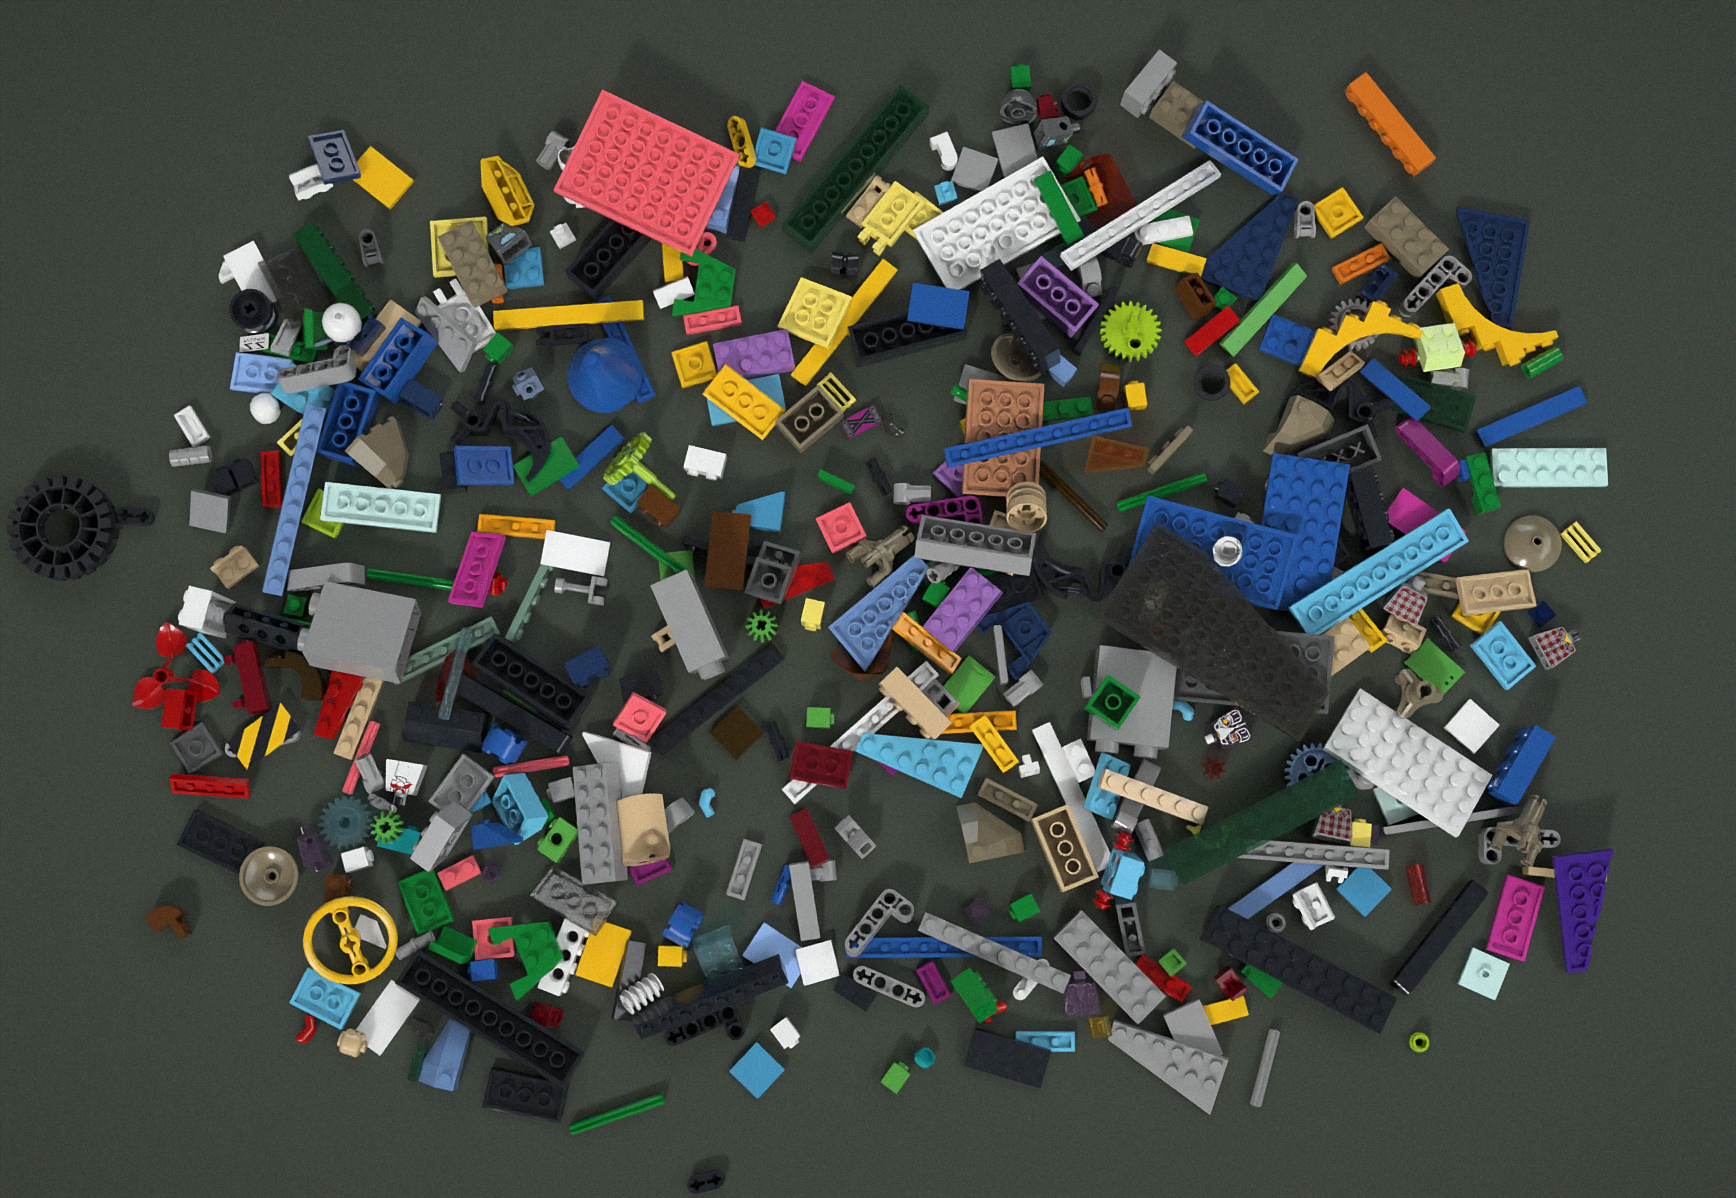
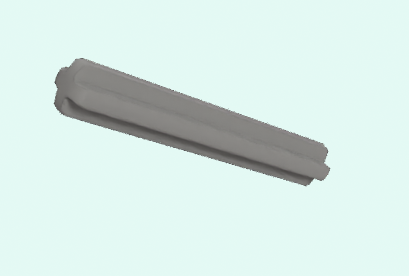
(1265, 1068)

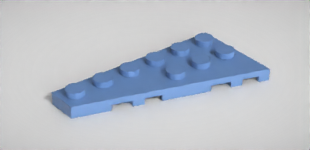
(871, 619)

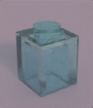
(1162, 879)

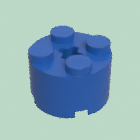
(504, 743)
(682, 924)

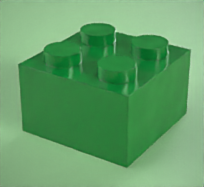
(1112, 702)
(975, 994)

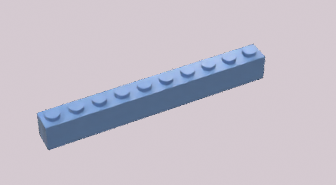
(293, 500)

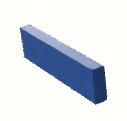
(1395, 389)
(593, 455)

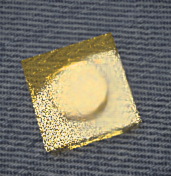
(1100, 1027)

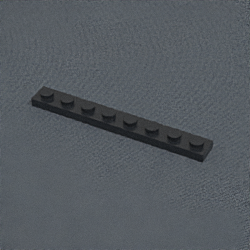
(718, 699)

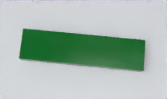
(1058, 208)

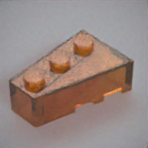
(1113, 455)

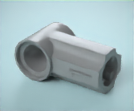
(550, 152)
(1455, 378)
(905, 494)
(1027, 685)
(372, 777)
(824, 872)

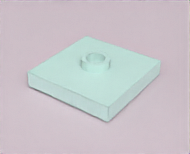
(1392, 808)
(1483, 973)

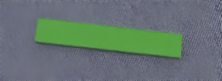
(1263, 309)

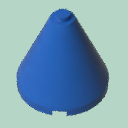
(604, 375)

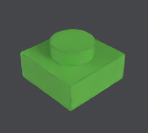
(1172, 962)

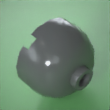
(1018, 107)

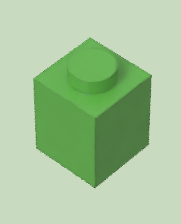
(819, 718)
(895, 1076)

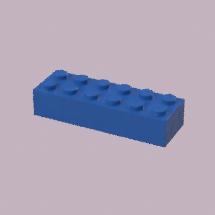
(1239, 148)

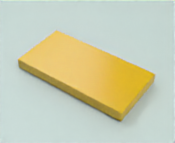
(743, 401)

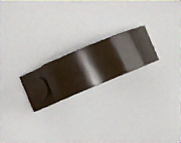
(312, 679)

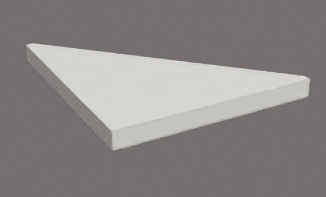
(631, 761)

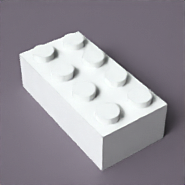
(204, 611)

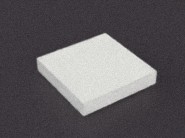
(1471, 726)

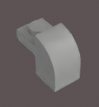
(1090, 277)
(940, 697)
(855, 837)

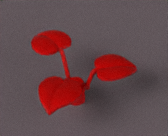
(149, 690)

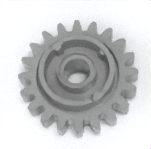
(1356, 309)

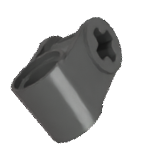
(371, 251)

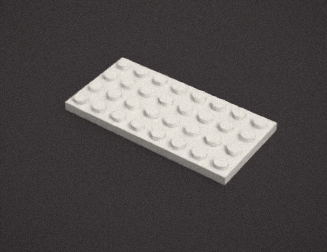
(989, 227)
(1407, 762)

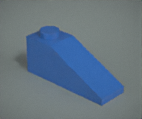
(492, 835)

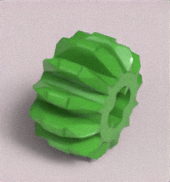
(757, 619)
(387, 835)

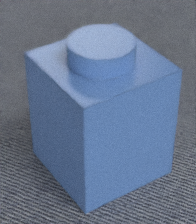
(1062, 372)

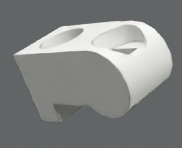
(946, 151)

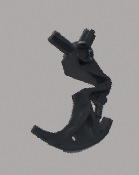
(1354, 401)
(486, 416)
(1107, 579)

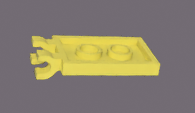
(890, 217)

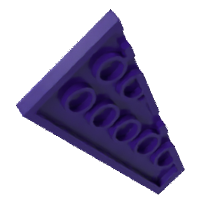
(1580, 895)

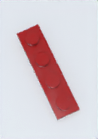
(210, 786)

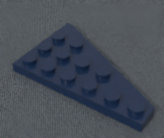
(1250, 254)
(1497, 257)

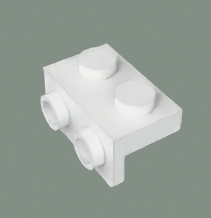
(308, 182)
(1312, 906)

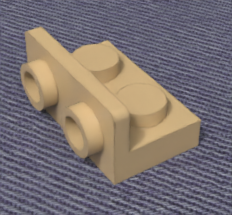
(234, 566)
(1403, 634)

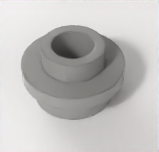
(1281, 923)

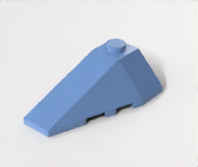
(721, 215)
(446, 1058)

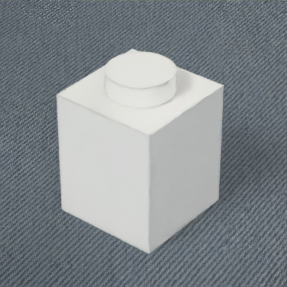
(357, 859)
(786, 1033)

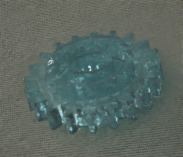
(358, 822)

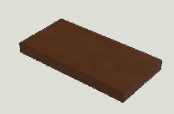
(727, 551)

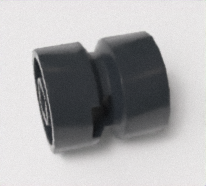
(845, 264)

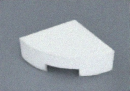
(225, 273)

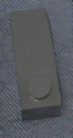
(1130, 925)

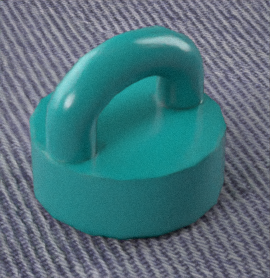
(924, 1057)

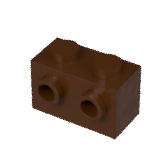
(1195, 296)
(659, 507)
(337, 887)

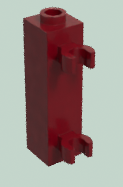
(251, 676)

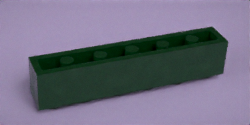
(332, 270)

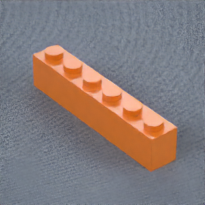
(1389, 124)

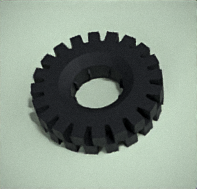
(94, 534)

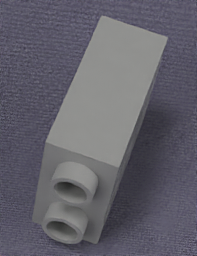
(691, 624)
(360, 632)
(1150, 719)

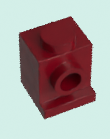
(1047, 107)

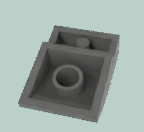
(773, 572)

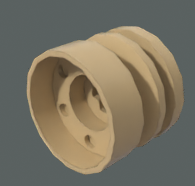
(1026, 507)

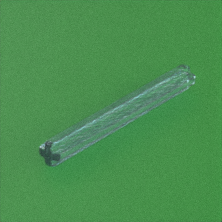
(455, 673)

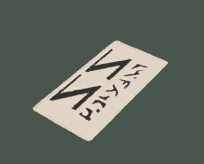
(254, 342)

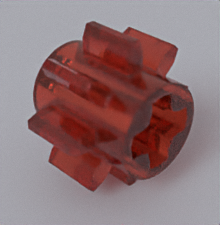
(1208, 770)

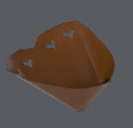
(878, 665)

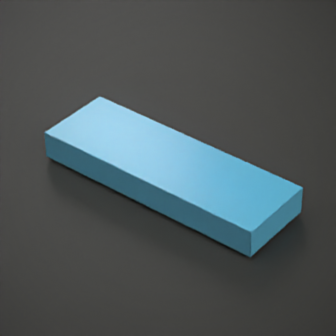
(1055, 1040)

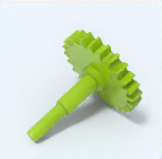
(1128, 326)
(628, 461)

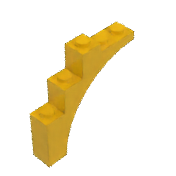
(1375, 321)
(1485, 334)

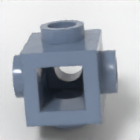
(527, 383)

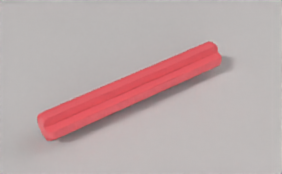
(364, 747)
(531, 766)

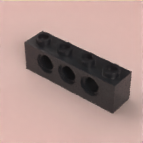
(263, 627)

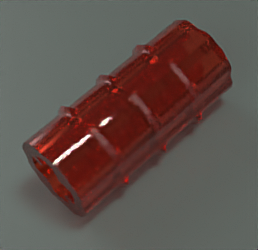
(1418, 884)

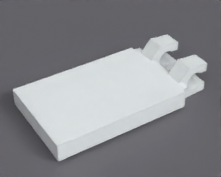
(464, 314)

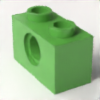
(568, 833)

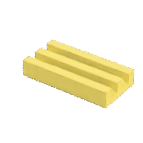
(846, 404)
(1587, 539)

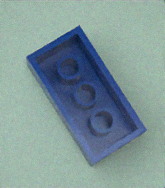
(347, 418)
(1520, 765)

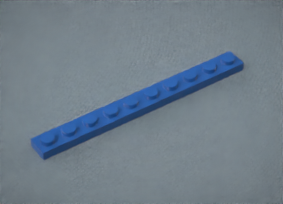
(1037, 437)
(931, 947)

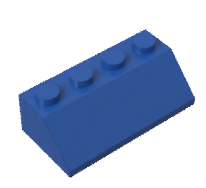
(398, 360)

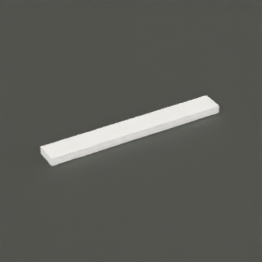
(1072, 795)

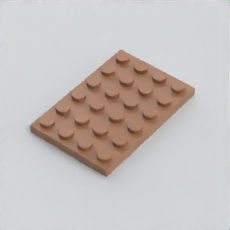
(996, 411)

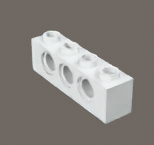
(550, 982)

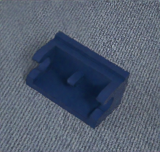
(1377, 284)
(367, 336)
(421, 399)

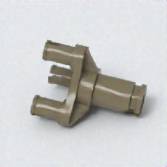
(881, 553)
(1411, 693)
(1523, 829)

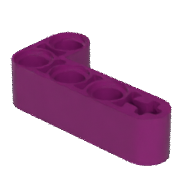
(1430, 450)
(942, 505)

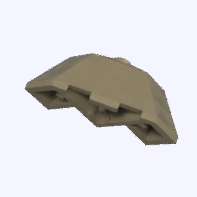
(1300, 426)
(382, 453)
(986, 834)

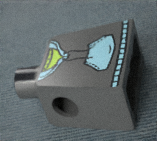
(1054, 132)
(507, 241)

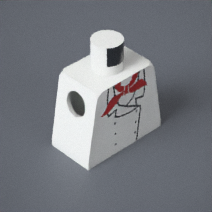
(403, 779)

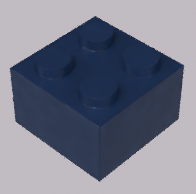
(588, 667)

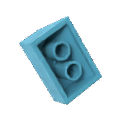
(519, 806)

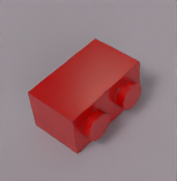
(179, 709)

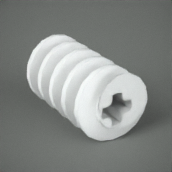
(640, 992)

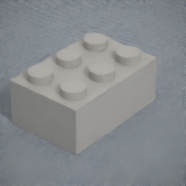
(1149, 84)
(440, 836)

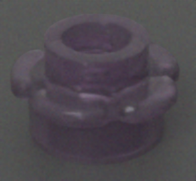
(486, 873)

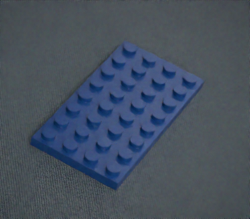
(1307, 501)
(1265, 552)

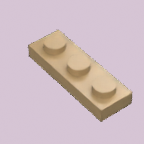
(1340, 371)

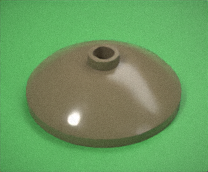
(1011, 360)
(1520, 544)
(256, 873)

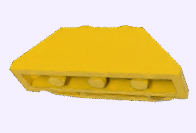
(506, 191)

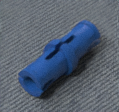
(782, 886)

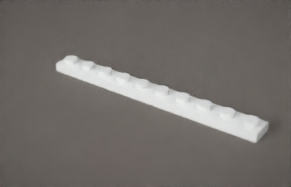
(1140, 215)
(868, 724)

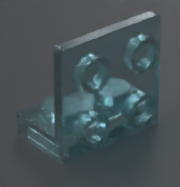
(717, 953)

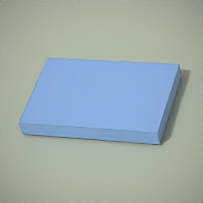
(257, 372)
(770, 943)

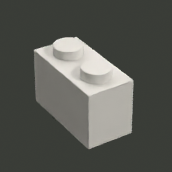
(705, 463)
(1079, 760)

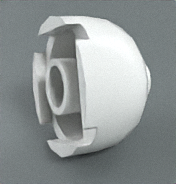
(341, 322)

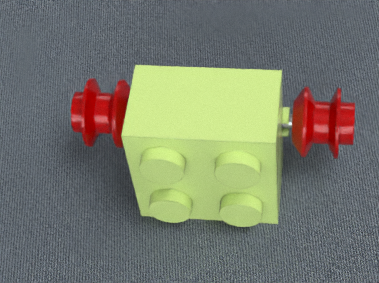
(1438, 348)

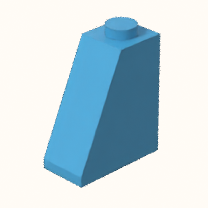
(765, 512)

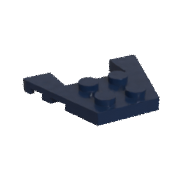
(1024, 629)

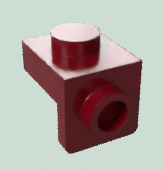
(1230, 983)
(546, 1015)

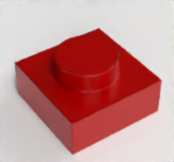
(763, 214)

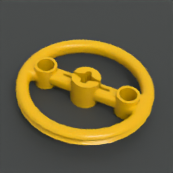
(341, 905)

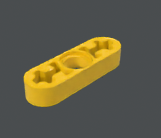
(735, 136)

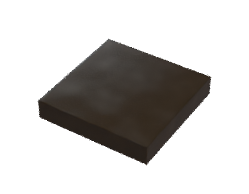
(737, 733)

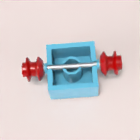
(1120, 873)

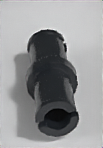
(485, 382)
(879, 476)
(1445, 632)
(777, 741)

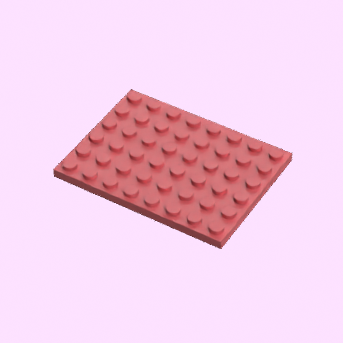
(646, 173)

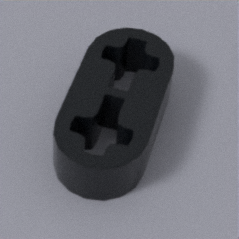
(136, 512)
(704, 1177)

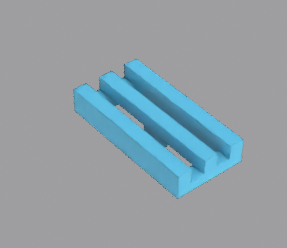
(195, 641)

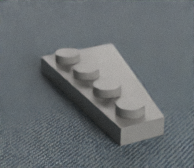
(450, 336)

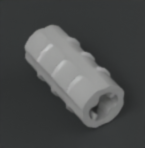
(190, 456)
(940, 571)
(1148, 840)

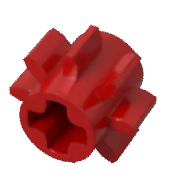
(498, 584)

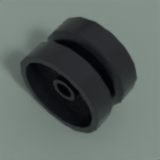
(253, 312)

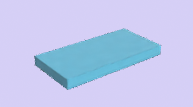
(769, 385)

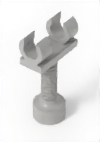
(561, 585)

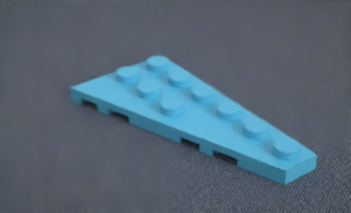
(935, 762)

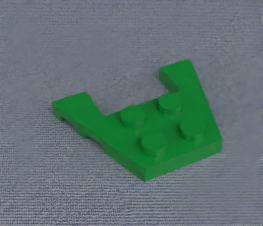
(713, 285)
(537, 950)

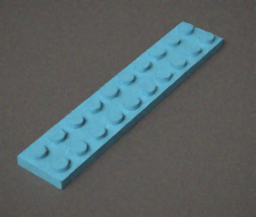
(1379, 573)

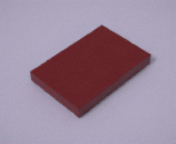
(821, 765)

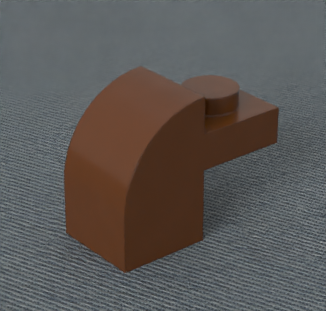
(1108, 386)
(168, 916)

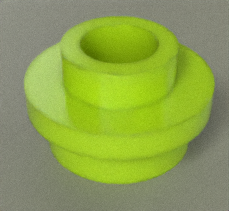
(1424, 1045)

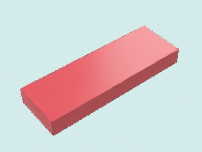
(712, 320)

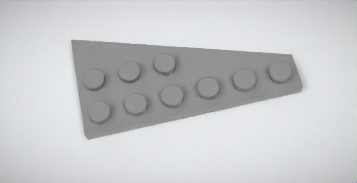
(1181, 1065)

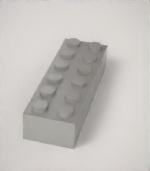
(975, 545)
(598, 823)
(1109, 966)

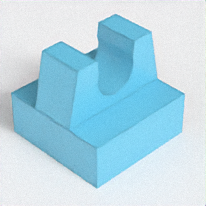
(945, 192)

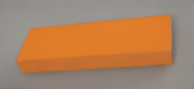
(1360, 263)

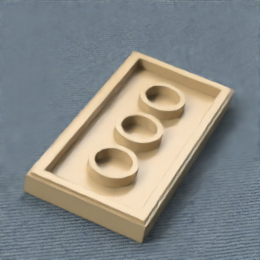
(388, 317)
(1495, 592)

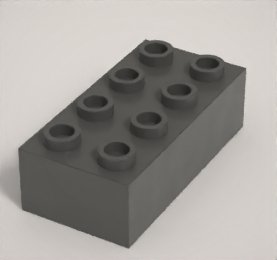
(1351, 448)

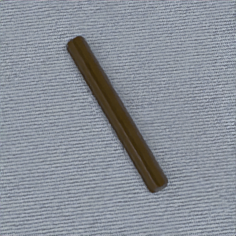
(1072, 497)

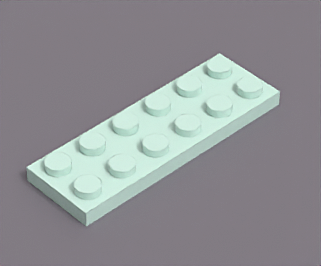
(1549, 467)
(380, 507)

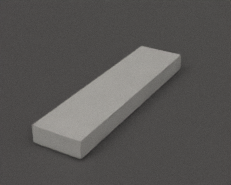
(804, 900)

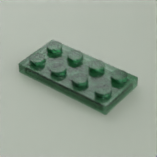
(1447, 406)

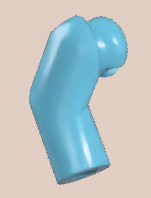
(1185, 708)
(705, 800)

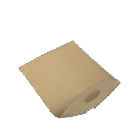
(643, 829)

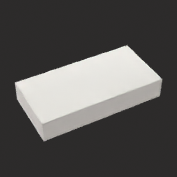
(678, 290)
(192, 426)

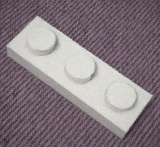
(1164, 230)

